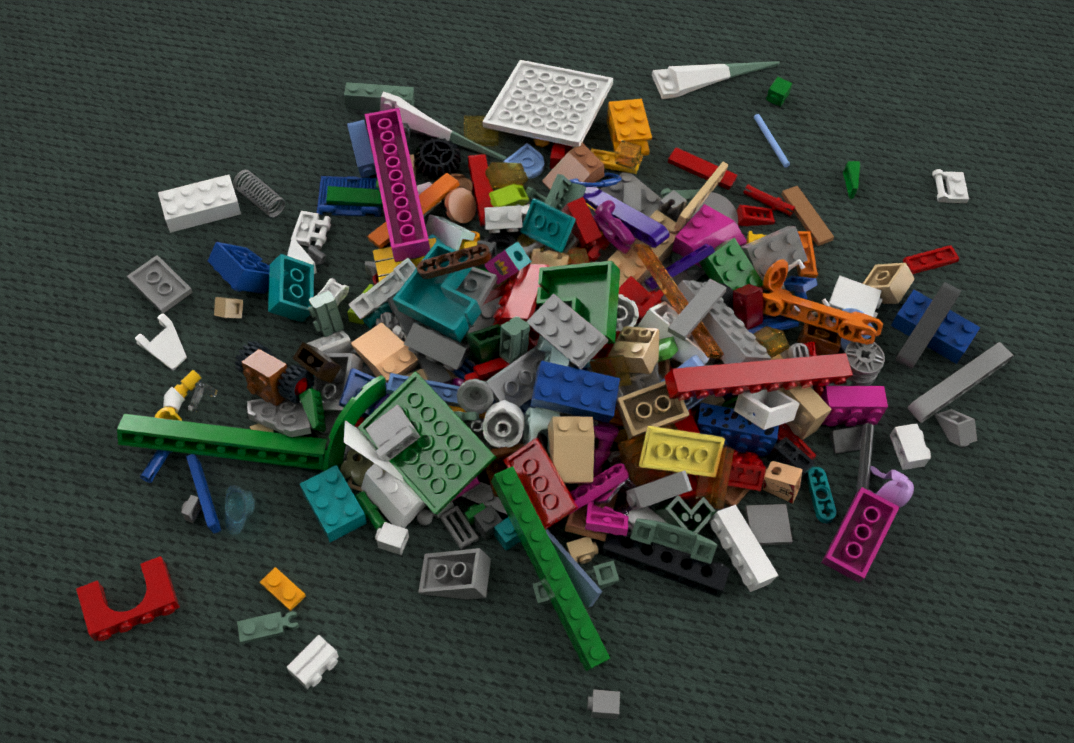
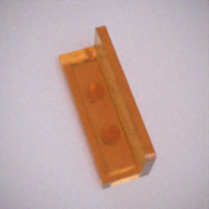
(714, 488)

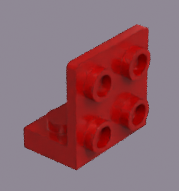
(643, 299)
(746, 471)

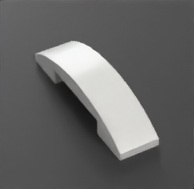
(386, 288)

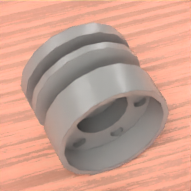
(864, 362)

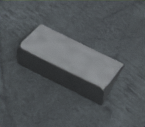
(846, 439)

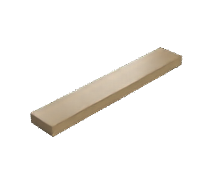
(701, 196)

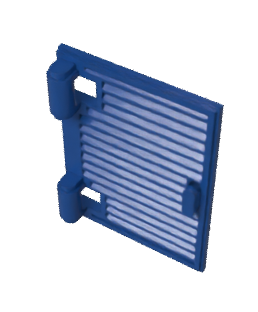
(346, 210)

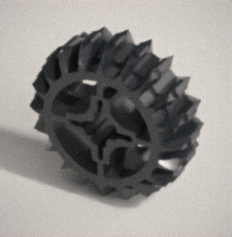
(437, 158)

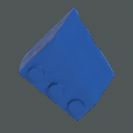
(240, 268)

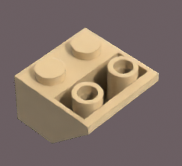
(639, 348)

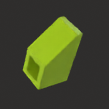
(509, 196)

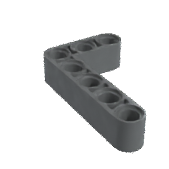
(928, 325)

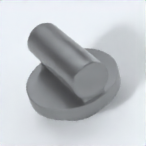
(316, 255)

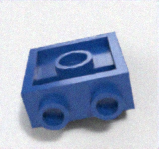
(353, 386)

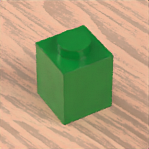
(779, 91)

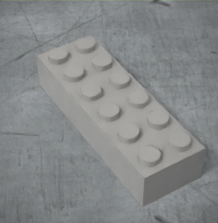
(727, 330)

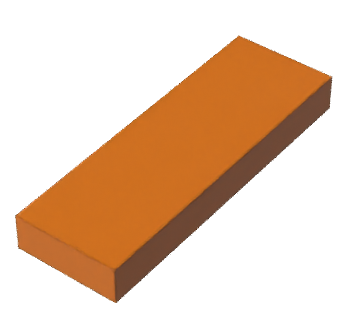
(811, 269)

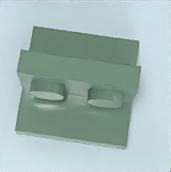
(564, 192)

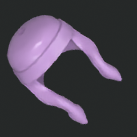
(897, 490)

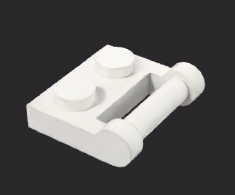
(955, 186)

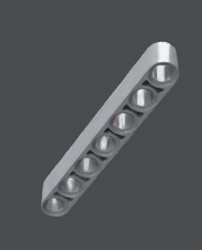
(960, 382)

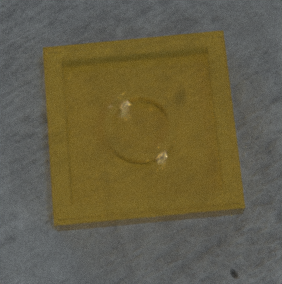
(477, 133)

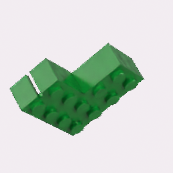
(587, 289)

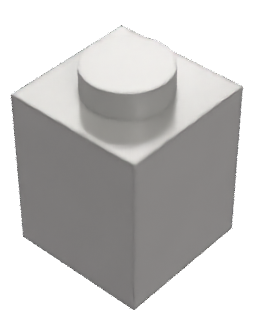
(604, 704)

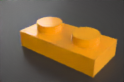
(282, 589)

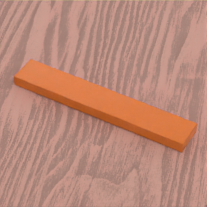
(428, 199)

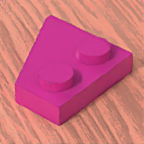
(605, 520)

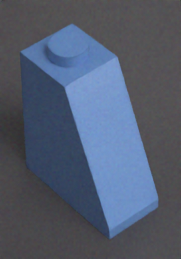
(362, 148)

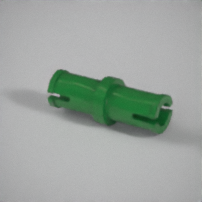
(370, 510)

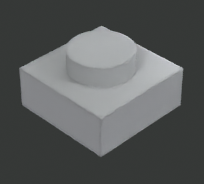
(191, 508)

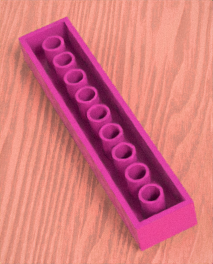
(397, 185)

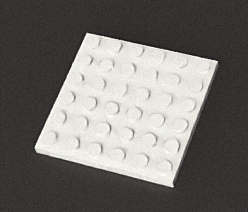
(548, 103)

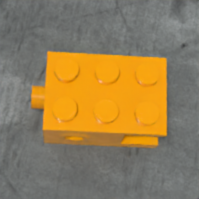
(628, 123)

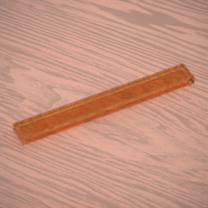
(676, 298)

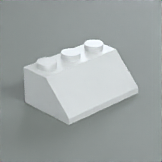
(392, 496)

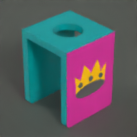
(508, 262)

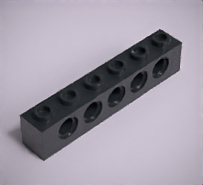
(673, 571)

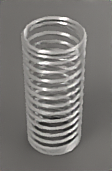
(241, 189)

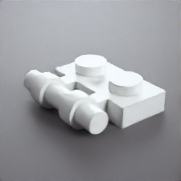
(306, 227)

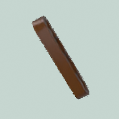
(453, 259)

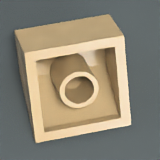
(892, 280)

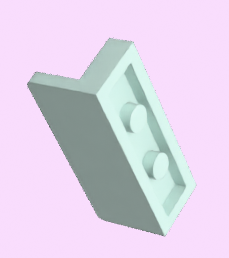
(447, 231)

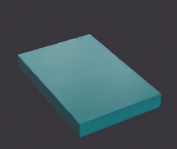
(547, 225)

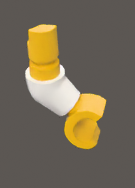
(175, 397)

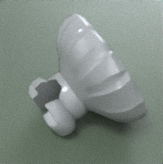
(475, 401)

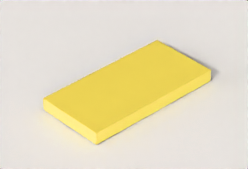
(681, 451)

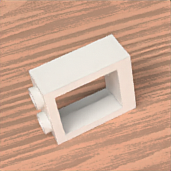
(782, 408)

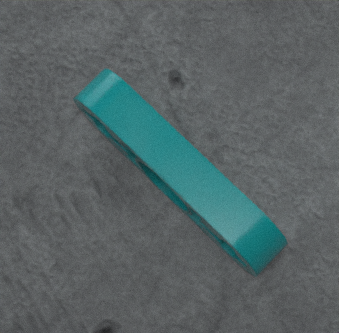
(817, 502)

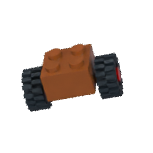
(270, 376)

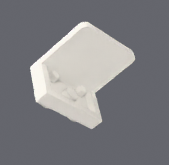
(503, 218)

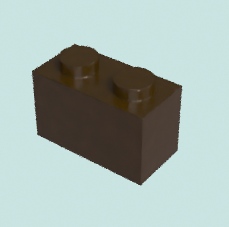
(317, 362)

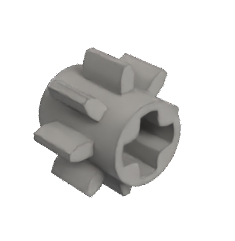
(388, 320)

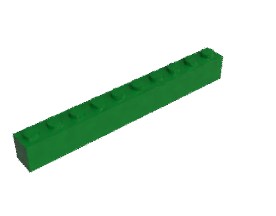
(221, 441)
(549, 569)

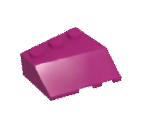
(706, 228)

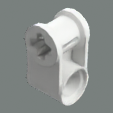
(338, 291)

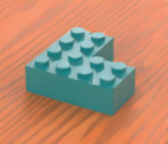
(437, 300)

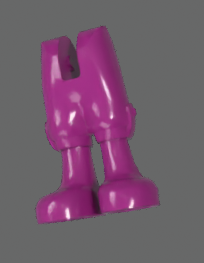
(615, 231)
(606, 434)

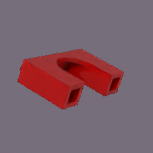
(158, 600)

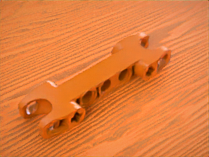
(848, 325)

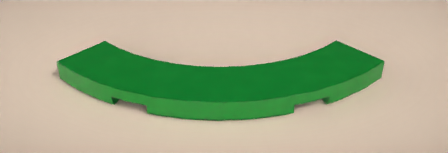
(351, 413)

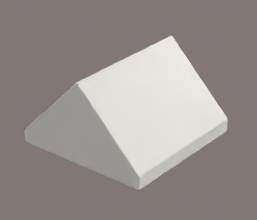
(335, 343)

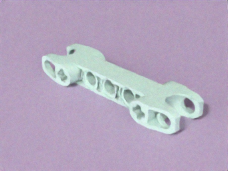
(538, 419)

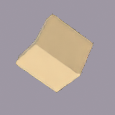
(228, 307)

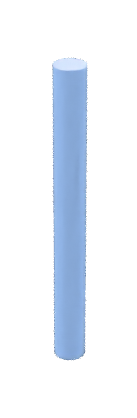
(771, 140)

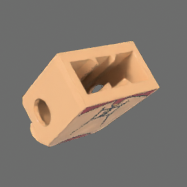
(782, 480)

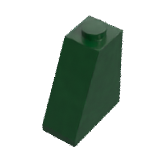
(485, 344)

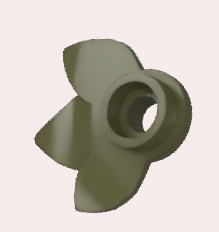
(355, 468)

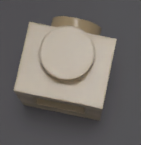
(582, 549)

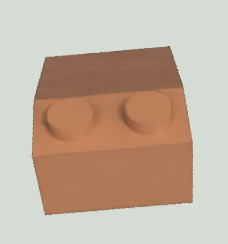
(578, 164)

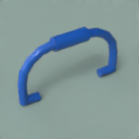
(604, 183)

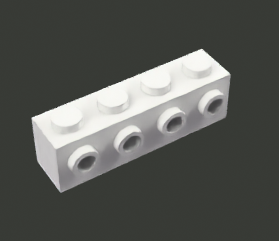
(743, 548)

